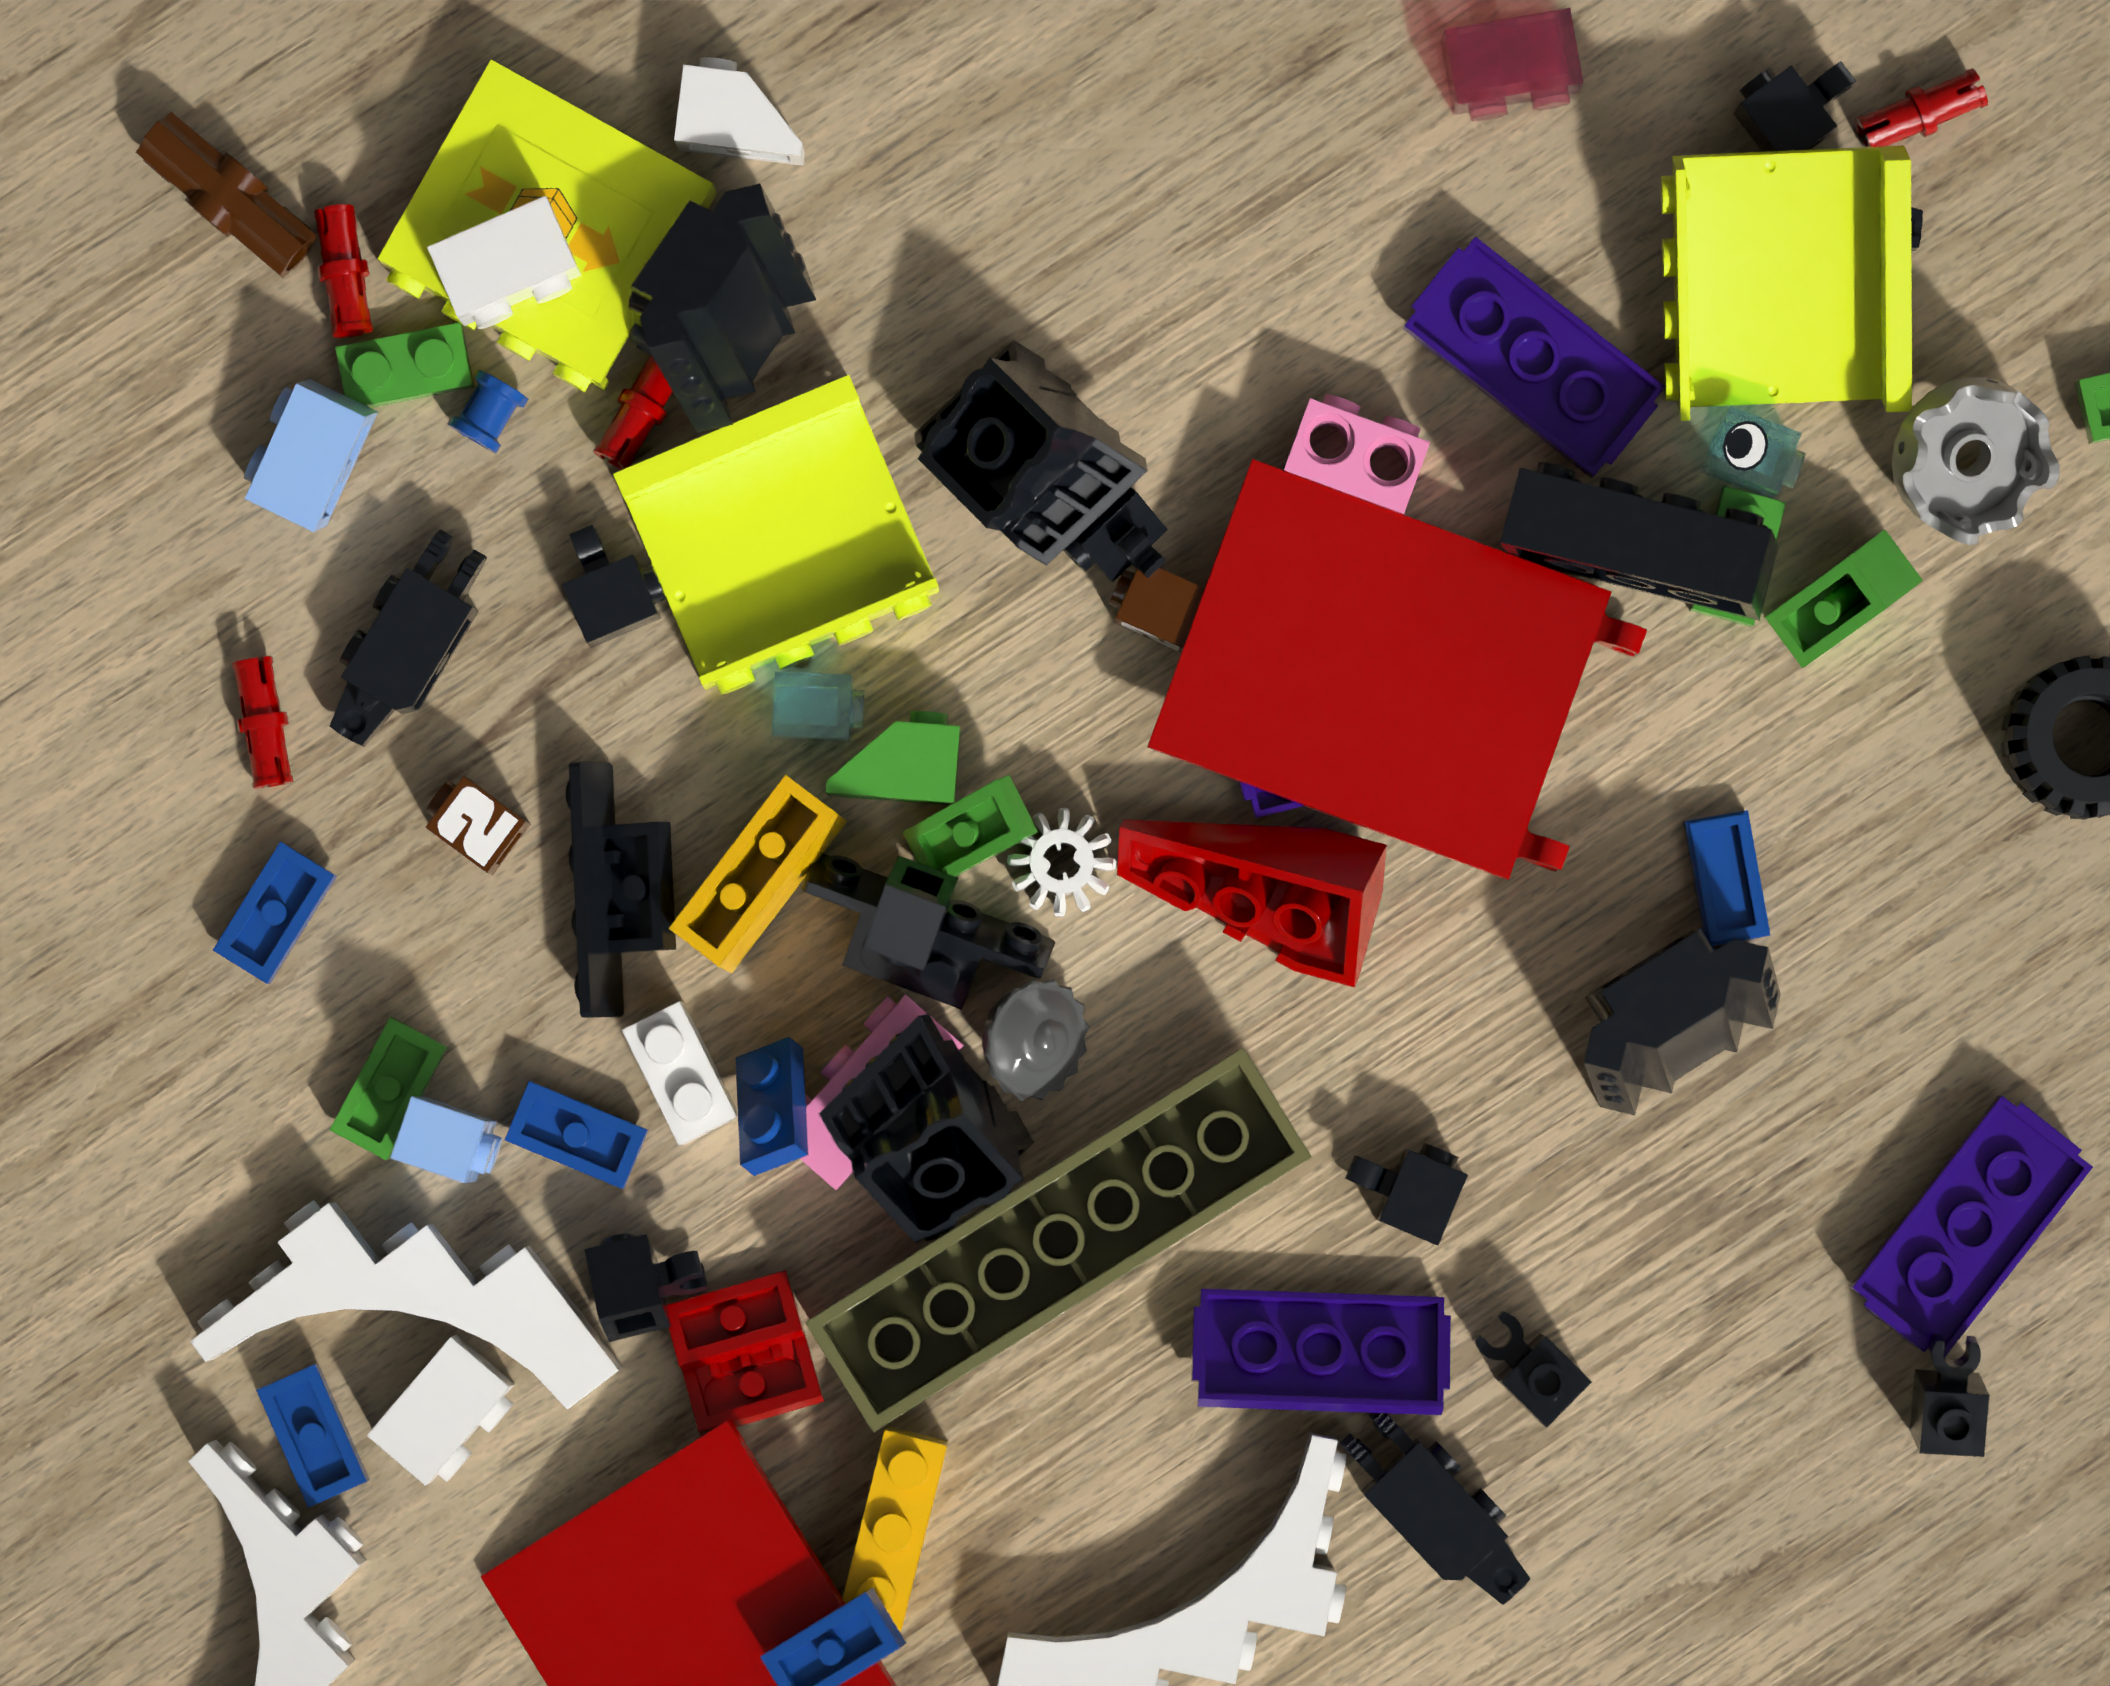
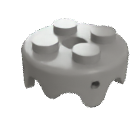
(2010, 466)

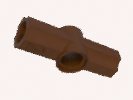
(226, 194)

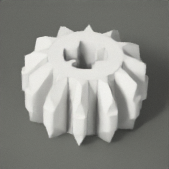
(1082, 858)

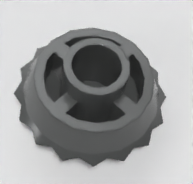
(1035, 1039)

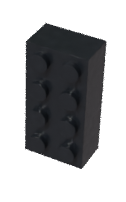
(1641, 542)

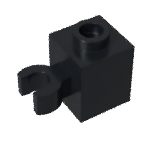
(1787, 113)
(1120, 539)
(613, 595)
(910, 913)
(1416, 1195)
(633, 1286)
(1536, 1373)
(1950, 1403)

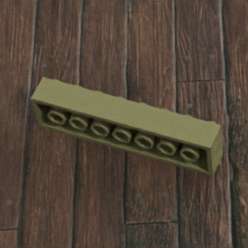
(1058, 1239)

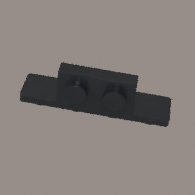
(618, 888)
(960, 945)

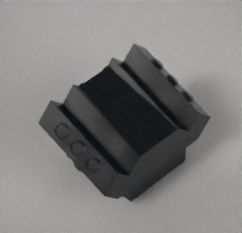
(718, 300)
(1027, 454)
(1675, 1015)
(927, 1133)

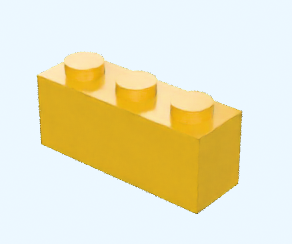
(757, 874)
(896, 1519)

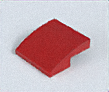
(744, 1353)

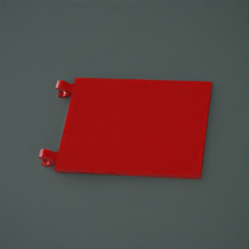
(1384, 671)
(671, 1579)

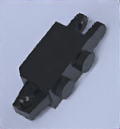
(407, 643)
(1437, 1515)

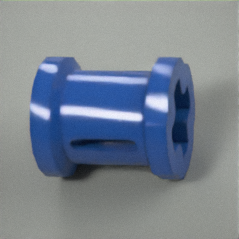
(487, 411)

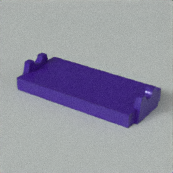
(1533, 357)
(1971, 1225)
(1321, 1351)

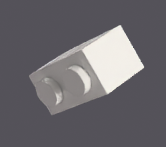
(505, 263)
(681, 1073)
(442, 1412)

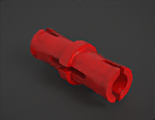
(1922, 110)
(343, 271)
(638, 412)
(262, 722)

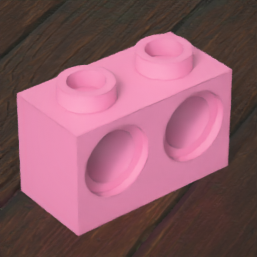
(1362, 437)

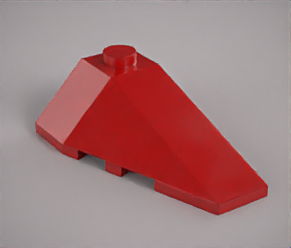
(1286, 887)

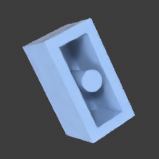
(308, 454)
(446, 1140)

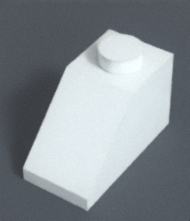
(731, 116)

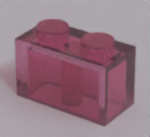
(1512, 64)

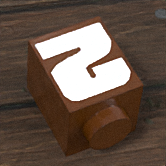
(1157, 606)
(475, 823)

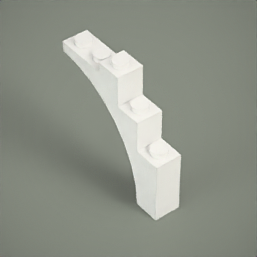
(335, 1269)
(288, 1569)
(1209, 1633)

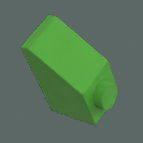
(1844, 599)
(904, 763)

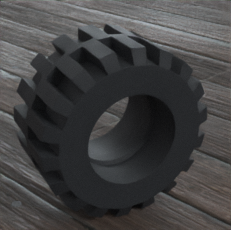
(2031, 738)

